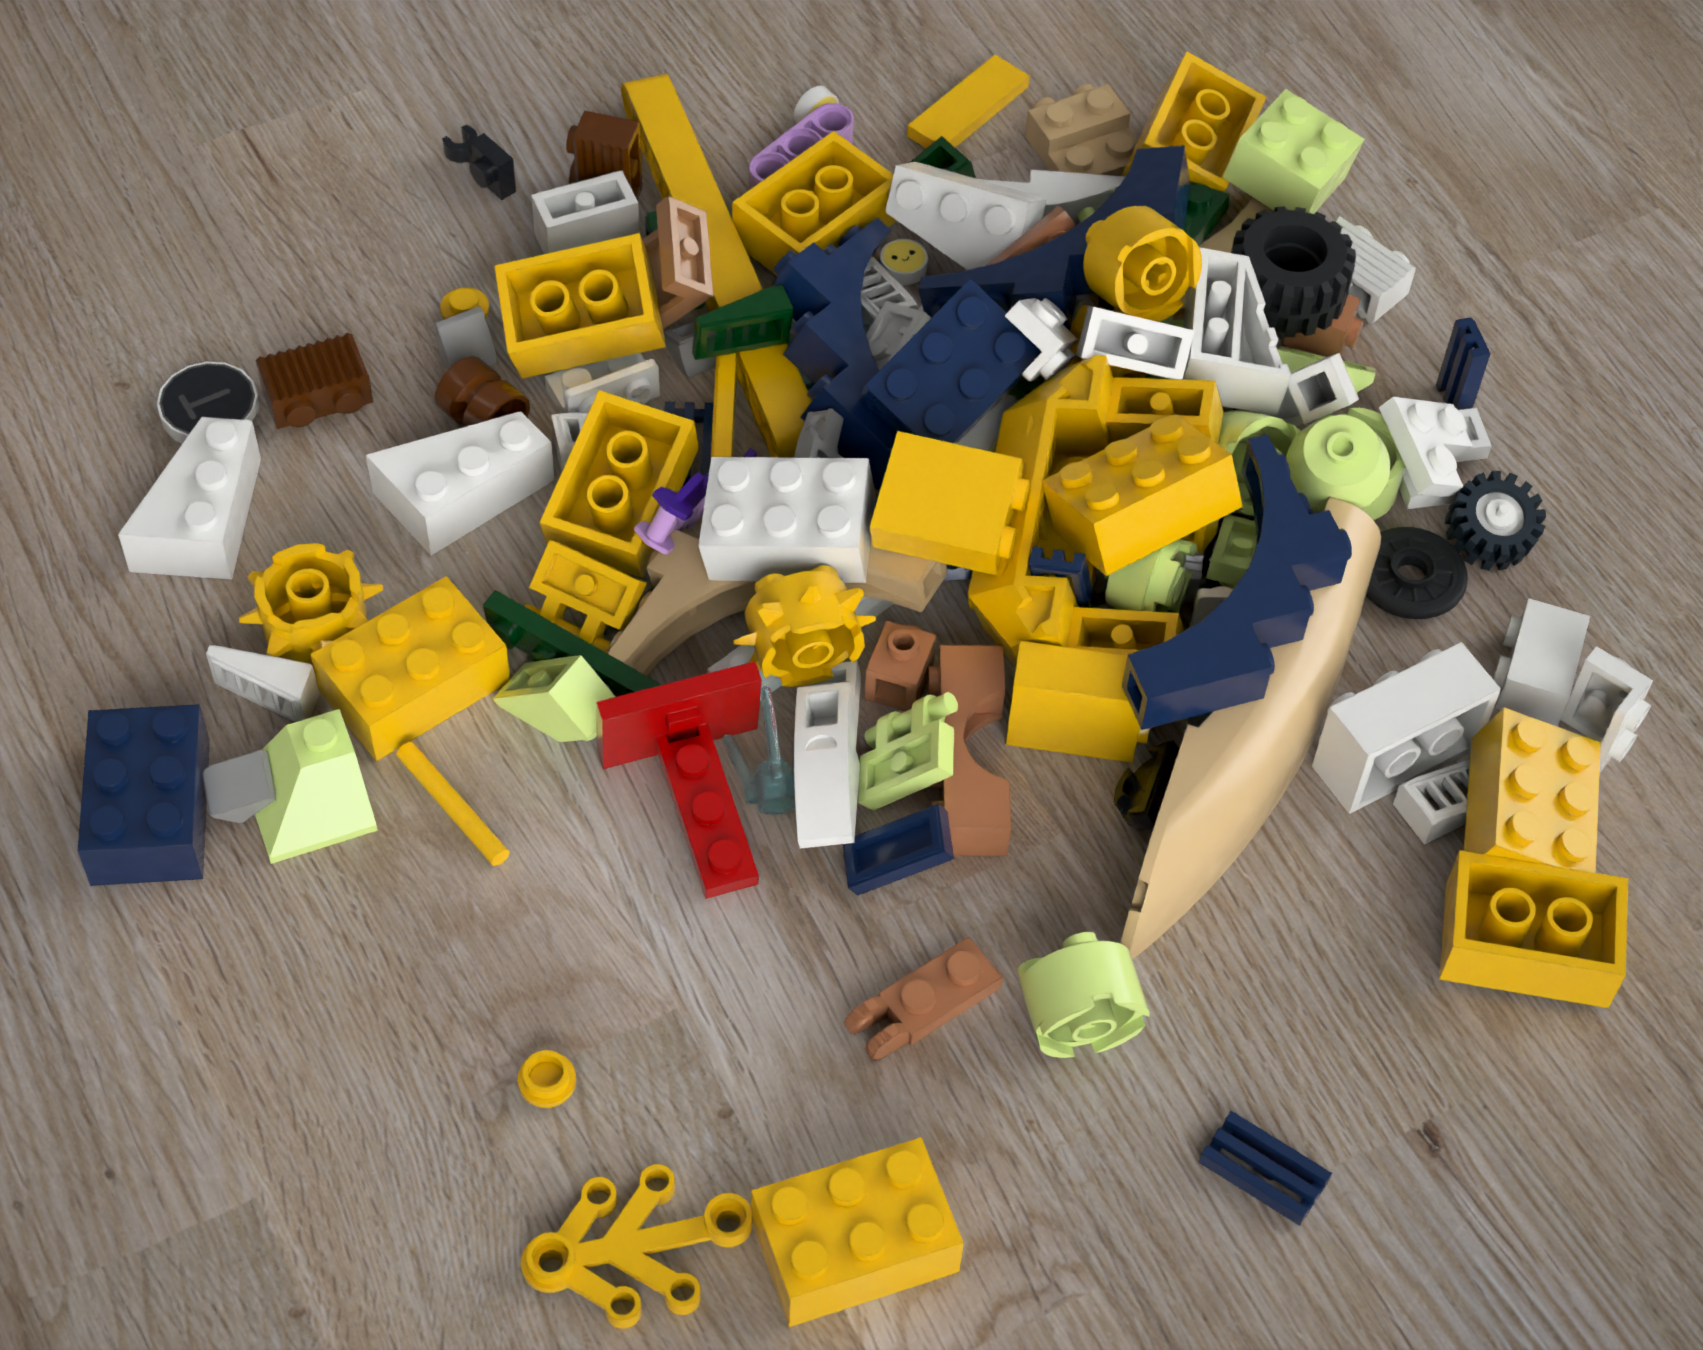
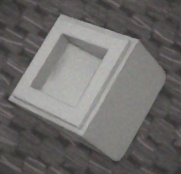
(465, 337)
(679, 344)
(239, 787)

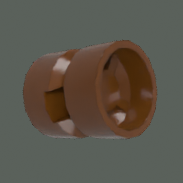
(475, 393)

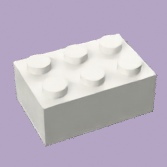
(787, 517)
(1404, 726)

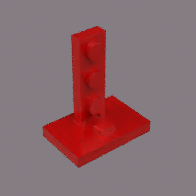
(680, 727)

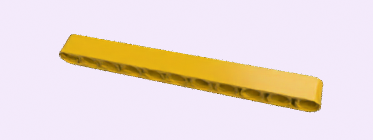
(681, 171)

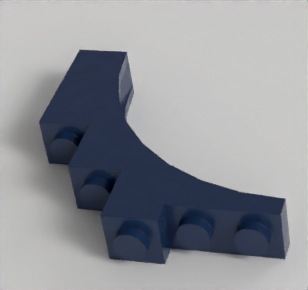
(1056, 268)
(832, 341)
(1229, 652)

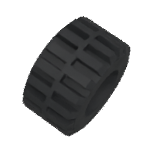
(1300, 267)

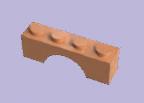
(973, 797)

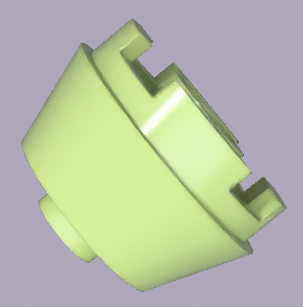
(1340, 461)
(1154, 581)

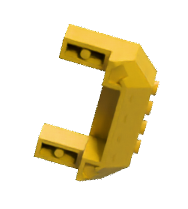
(1065, 418)

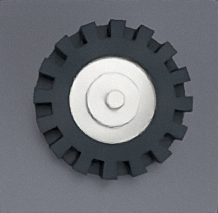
(1495, 520)

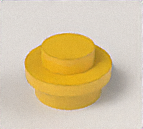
(463, 299)
(546, 1079)

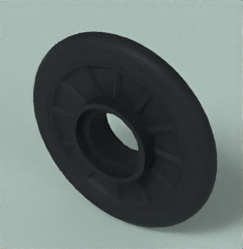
(1423, 598)

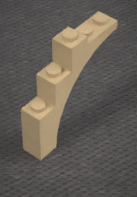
(689, 602)

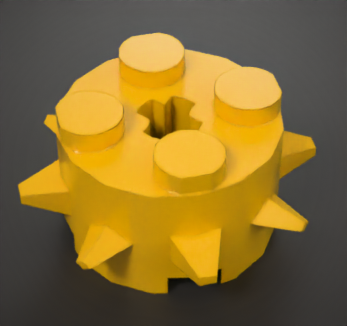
(308, 600)
(804, 625)

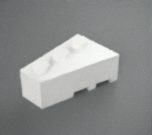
(961, 214)
(1233, 336)
(461, 477)
(198, 505)

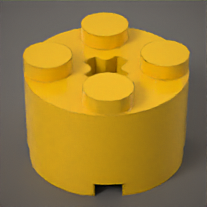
(1141, 263)

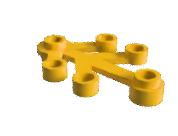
(628, 1246)

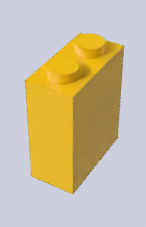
(949, 503)
(1072, 703)

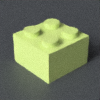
(1293, 155)

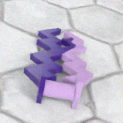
(676, 511)

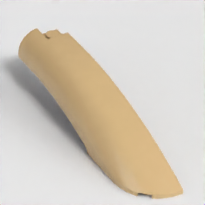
(1248, 754)

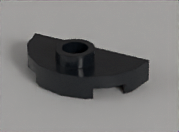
(1142, 792)

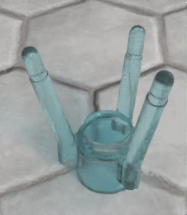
(773, 783)

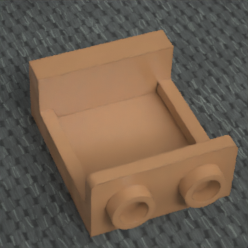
(680, 259)

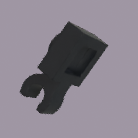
(488, 162)

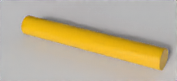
(453, 804)

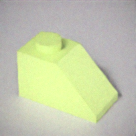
(556, 697)

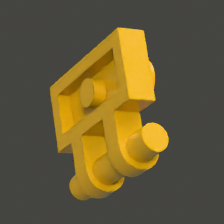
(588, 587)

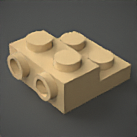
(1082, 132)

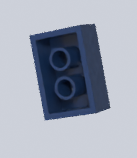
(951, 369)
(144, 795)

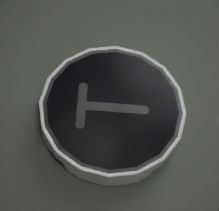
(205, 391)

